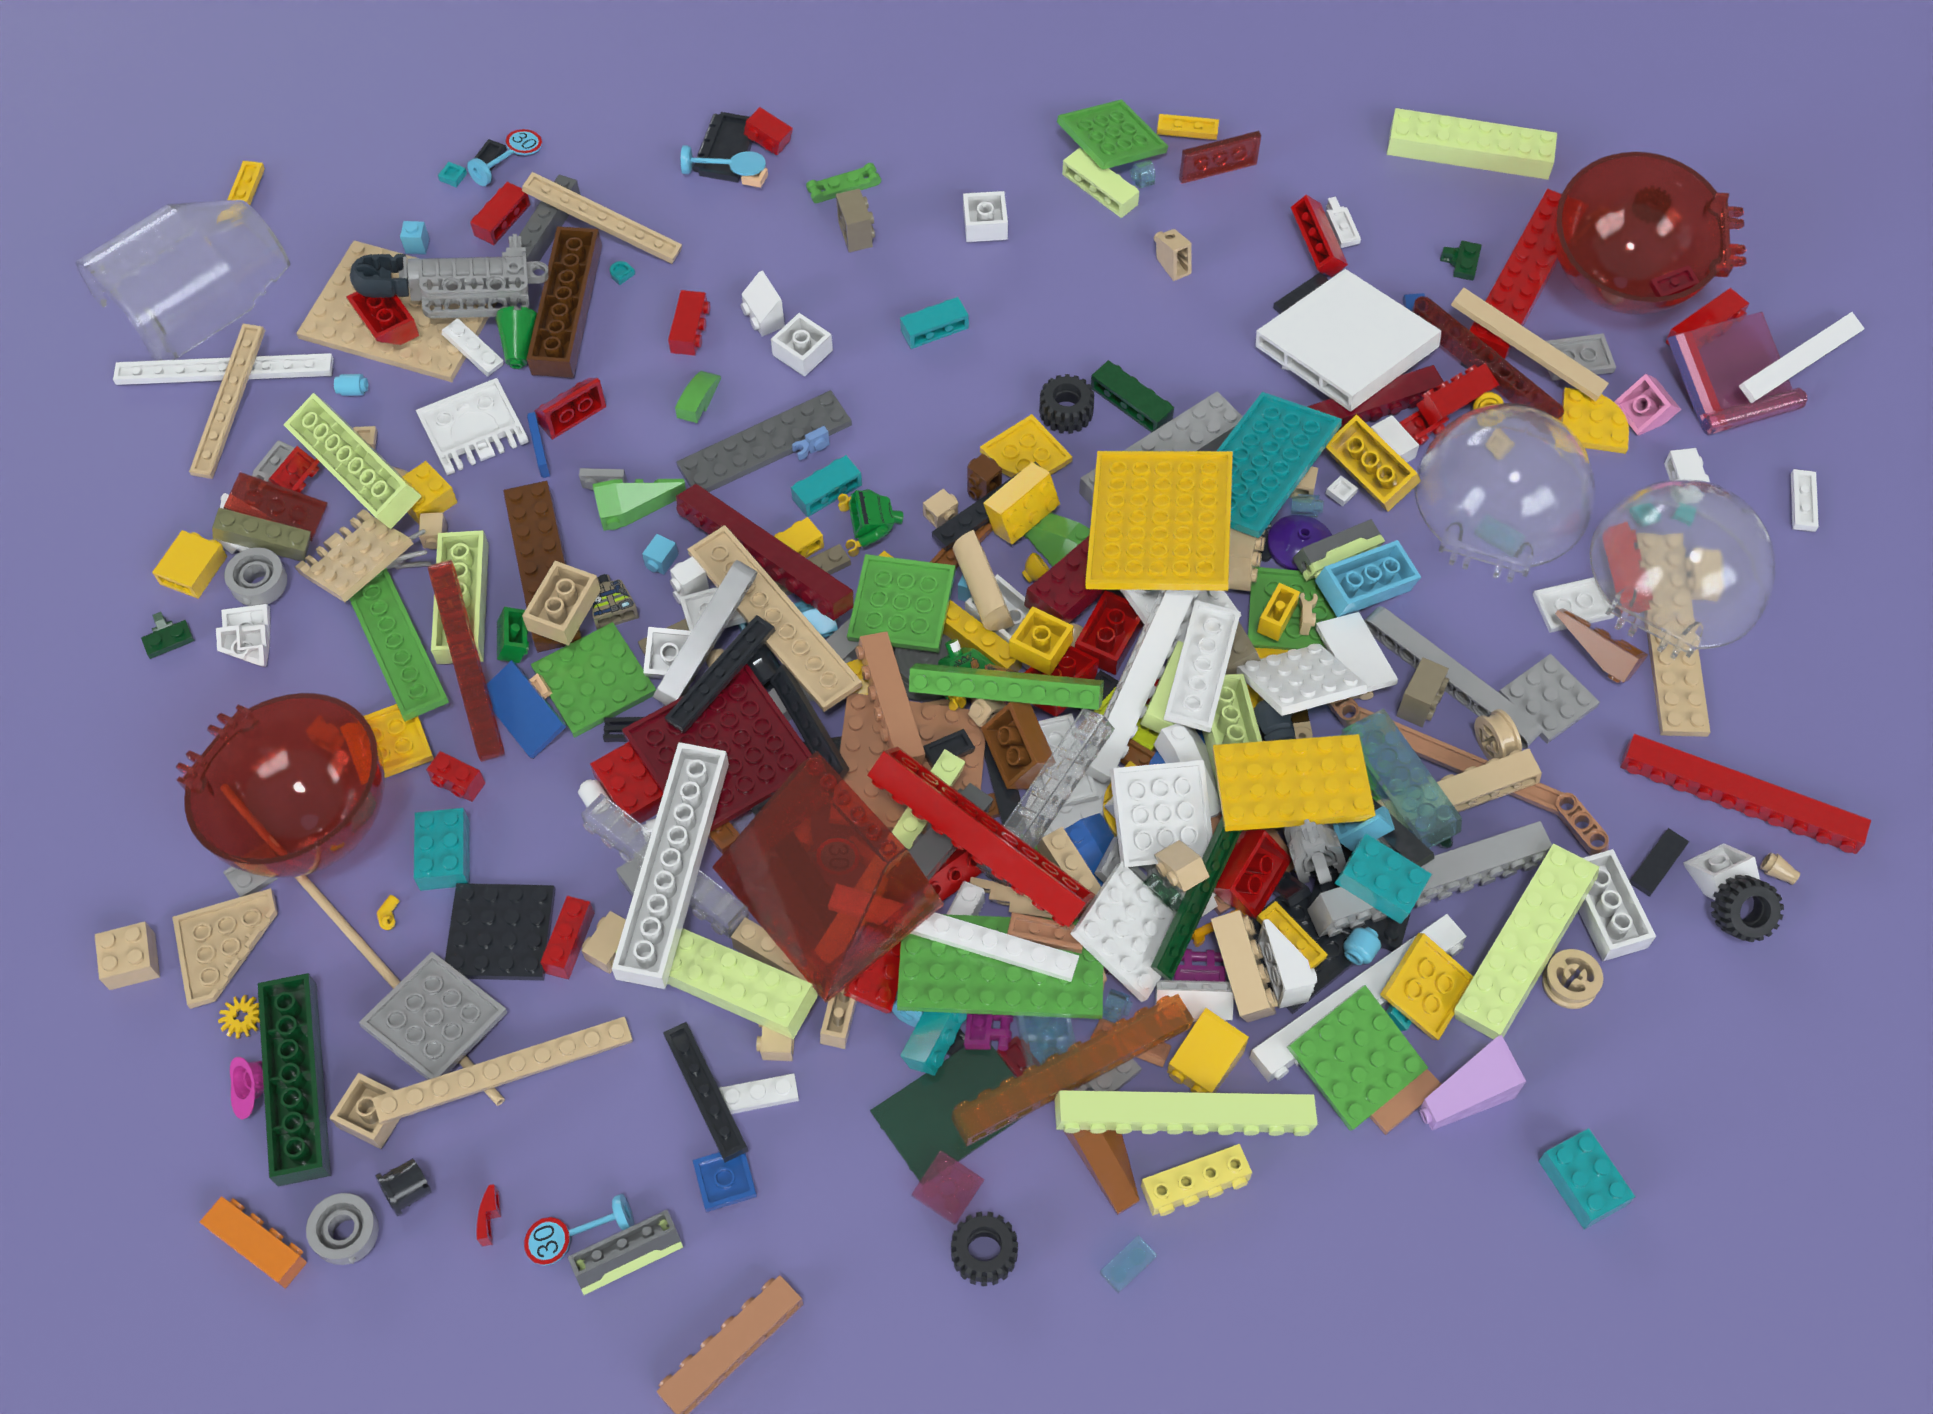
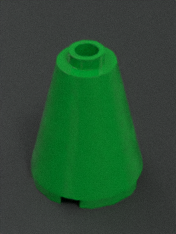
(515, 334)

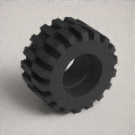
(1066, 390)
(1764, 913)
(984, 1227)

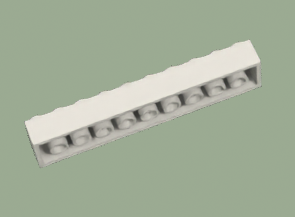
(670, 866)

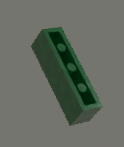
(1131, 396)

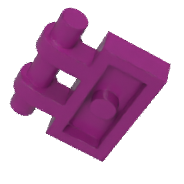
(1198, 972)
(980, 1031)

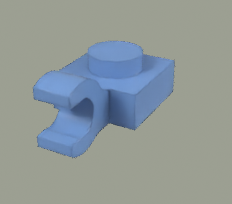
(813, 442)

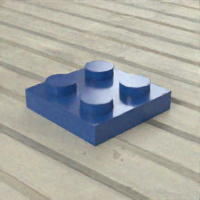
(722, 1182)

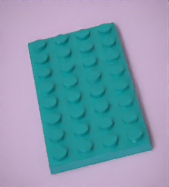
(1271, 456)

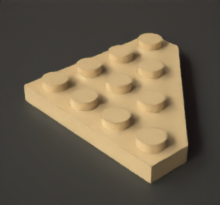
(217, 942)

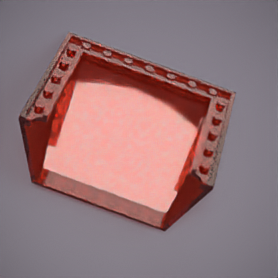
(826, 878)

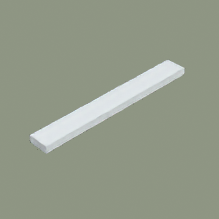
(1801, 357)

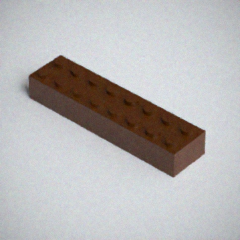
(564, 302)
(535, 543)

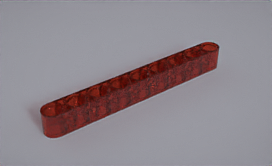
(1472, 351)
(466, 660)

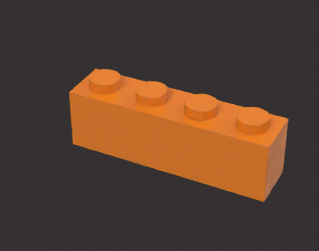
(253, 1241)

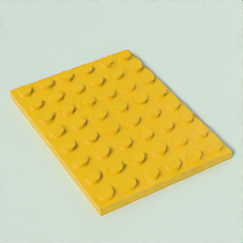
(1160, 521)

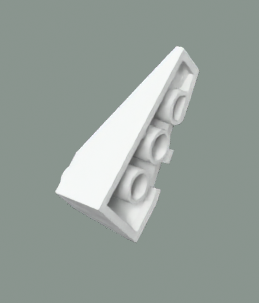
(1184, 744)

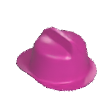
(245, 1085)

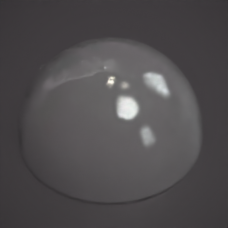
(1506, 488)
(1684, 564)

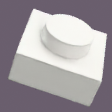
(1341, 490)

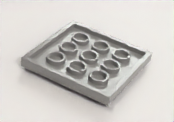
(433, 1017)

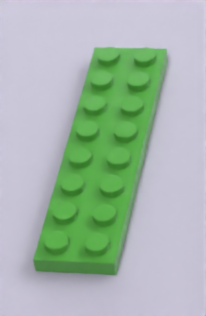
(397, 647)

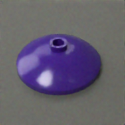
(1286, 537)

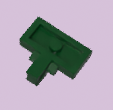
(1463, 258)
(166, 636)

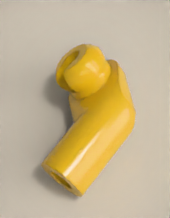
(385, 914)

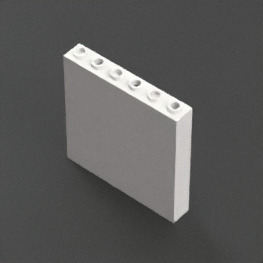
(1348, 339)

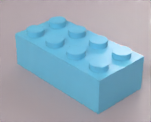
(1367, 578)

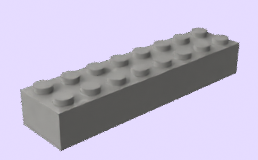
(1197, 429)

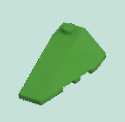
(628, 502)
(1056, 536)

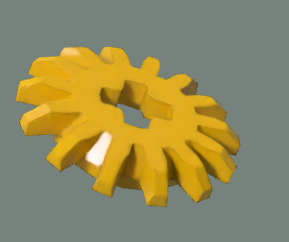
(236, 1025)

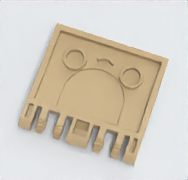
(357, 558)

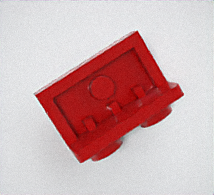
(1420, 429)
(295, 470)

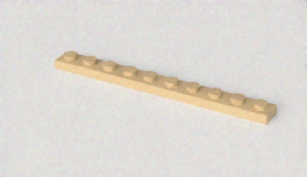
(501, 1070)

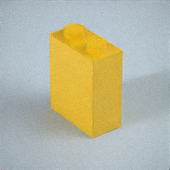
(190, 564)

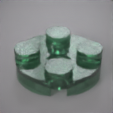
(1169, 897)

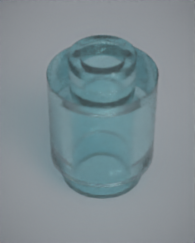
(1307, 505)

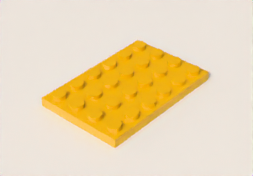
(1292, 782)

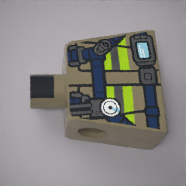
(613, 603)

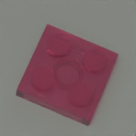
(947, 1187)

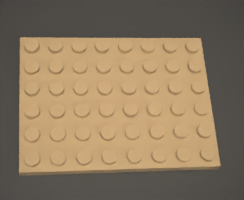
(337, 326)

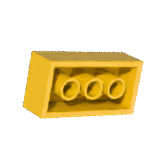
(1372, 463)

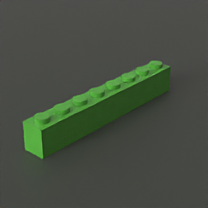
(1006, 686)

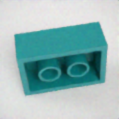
(441, 848)
(1383, 878)
(1586, 1178)

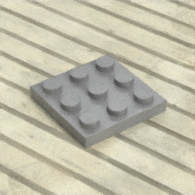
(1550, 697)

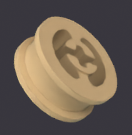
(1497, 734)
(1564, 966)

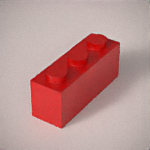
(500, 213)
(688, 322)
(567, 937)

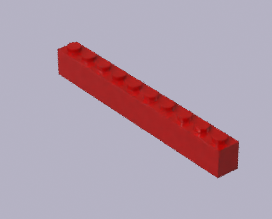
(1746, 794)

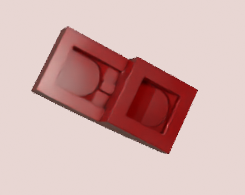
(488, 1210)

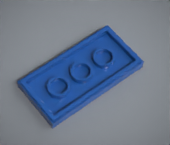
(523, 710)

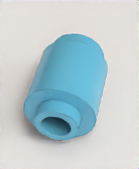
(350, 384)

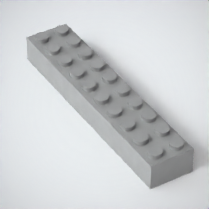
(1450, 872)

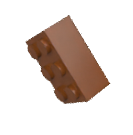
(1017, 744)

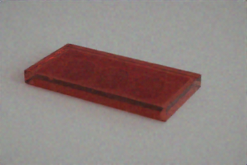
(1219, 157)
(275, 503)

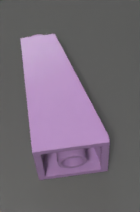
(1477, 1086)

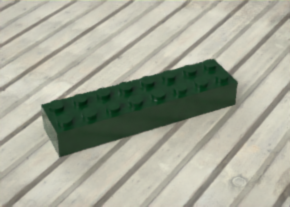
(293, 1080)

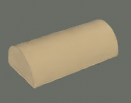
(982, 583)

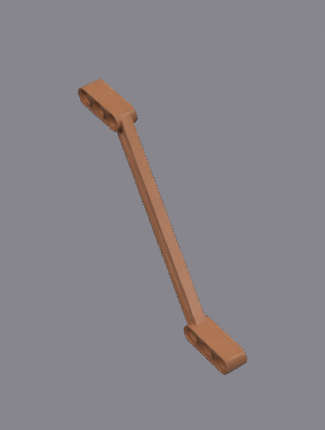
(1459, 760)

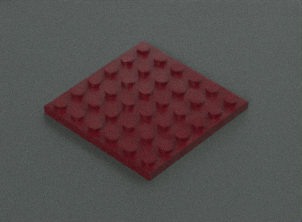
(743, 723)

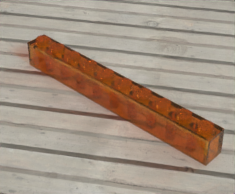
(1071, 1069)

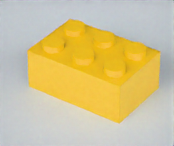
(1022, 503)

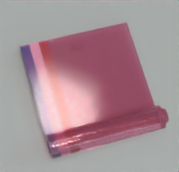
(1717, 366)

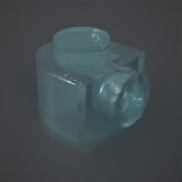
(1143, 174)
(1116, 1006)

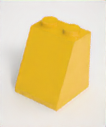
(1207, 1054)

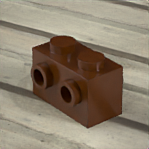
(982, 476)

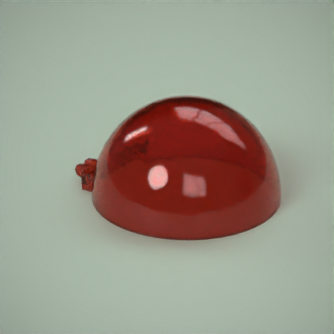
(1639, 220)
(285, 785)

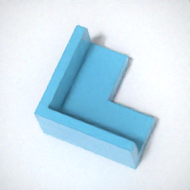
(1376, 827)

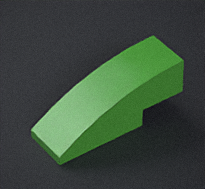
(697, 396)

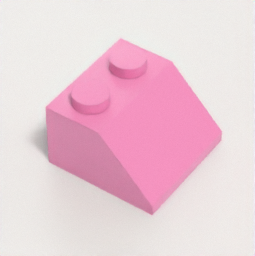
(1647, 405)

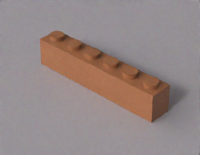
(889, 695)
(730, 1347)

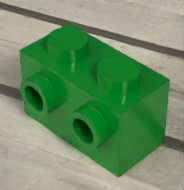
(511, 635)

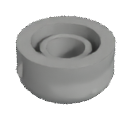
(251, 565)
(329, 1215)

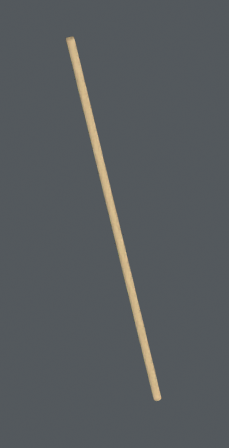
(371, 956)

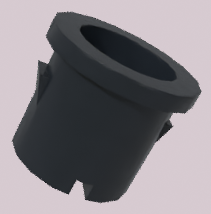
(764, 666)
(403, 1185)

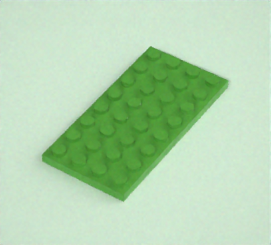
(960, 981)

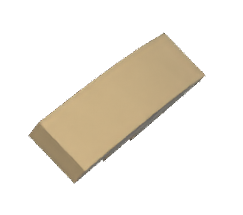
(1007, 896)

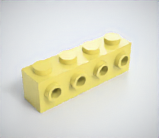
(1196, 1180)

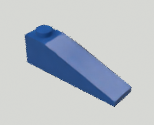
(1091, 839)

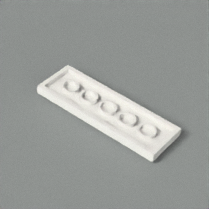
(1202, 666)

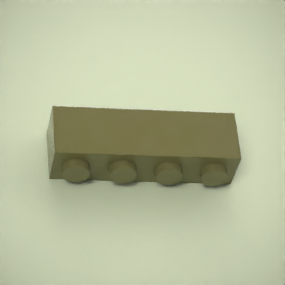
(261, 533)

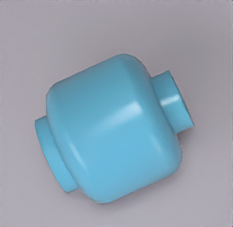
(1362, 946)

